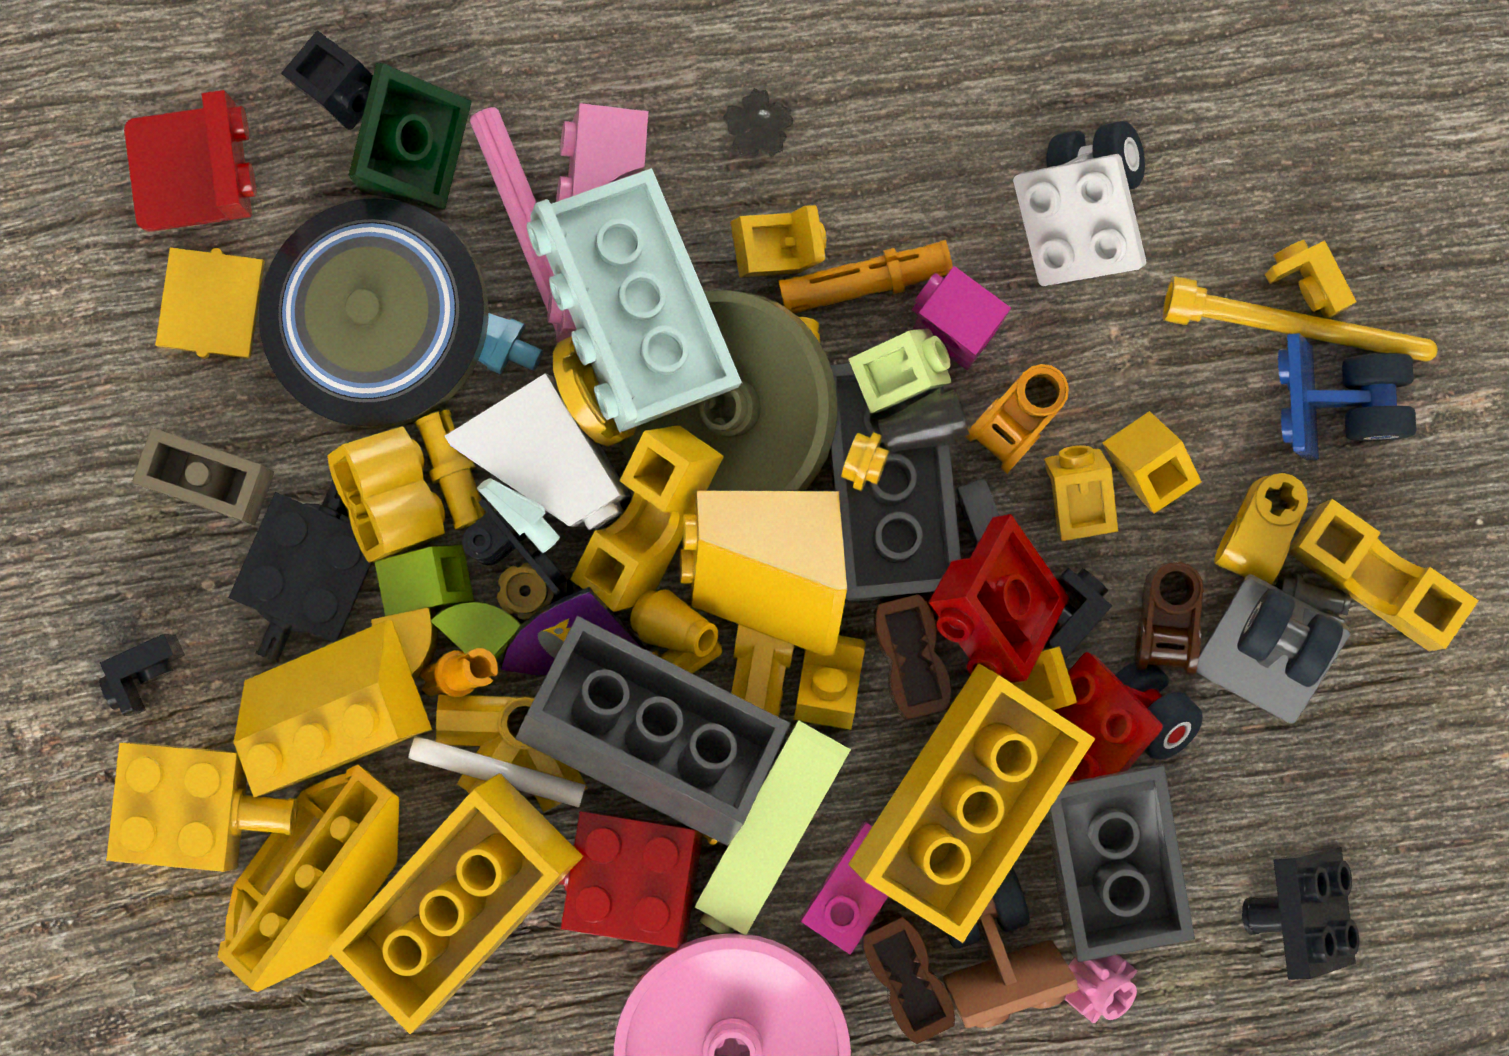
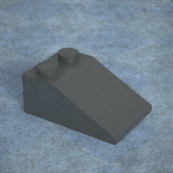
(1118, 864)

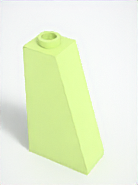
(771, 830)

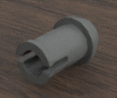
(1321, 598)

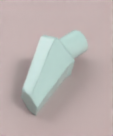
(520, 513)

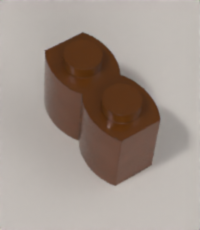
(907, 641)
(913, 990)

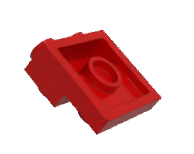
(1000, 602)

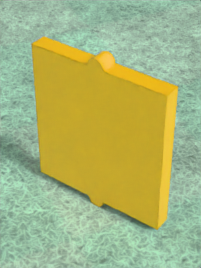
(210, 303)

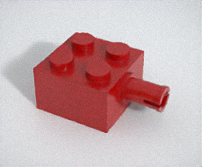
(632, 879)

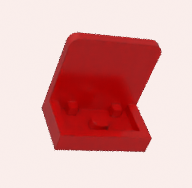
(190, 165)

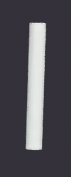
(487, 767)

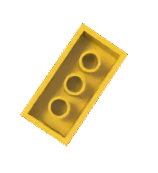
(970, 803)
(454, 902)

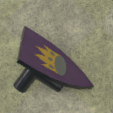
(542, 635)

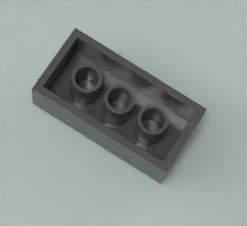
(903, 527)
(653, 731)

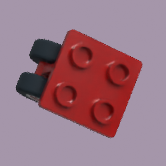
(1127, 716)

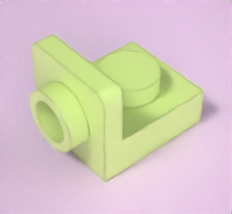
(901, 368)

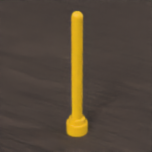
(1188, 302)

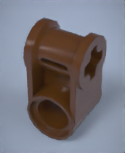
(1169, 622)

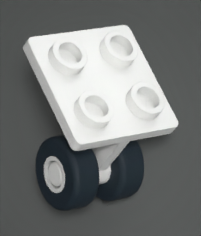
(1082, 206)

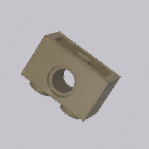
(203, 476)

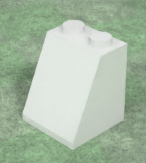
(544, 455)

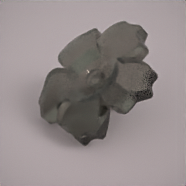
(758, 124)

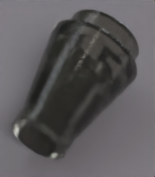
(926, 423)

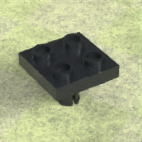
(1309, 913)

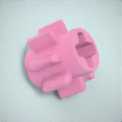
(1103, 987)

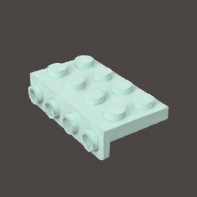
(632, 300)

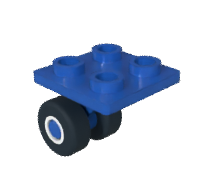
(1372, 374)

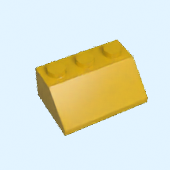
(327, 710)

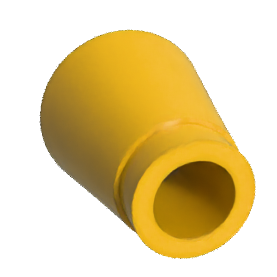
(672, 624)

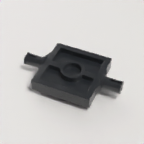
(302, 570)

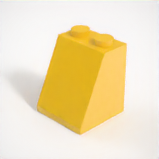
(769, 563)

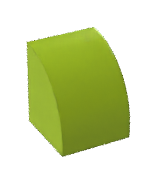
(424, 579)
(477, 626)

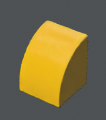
(1152, 461)
(416, 635)

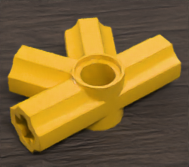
(484, 723)

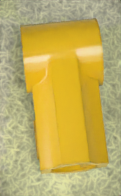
(760, 668)

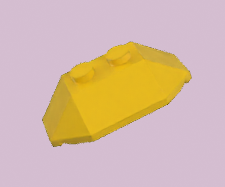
(311, 884)

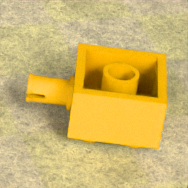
(187, 808)

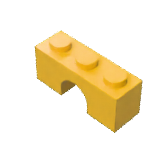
(638, 547)
(1399, 592)

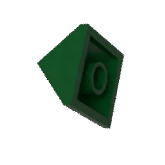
(408, 139)

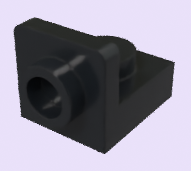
(331, 79)
(1077, 623)
(147, 662)

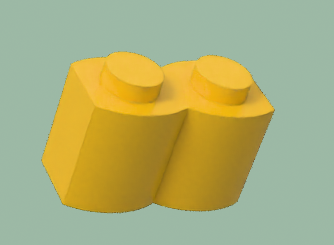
(386, 493)

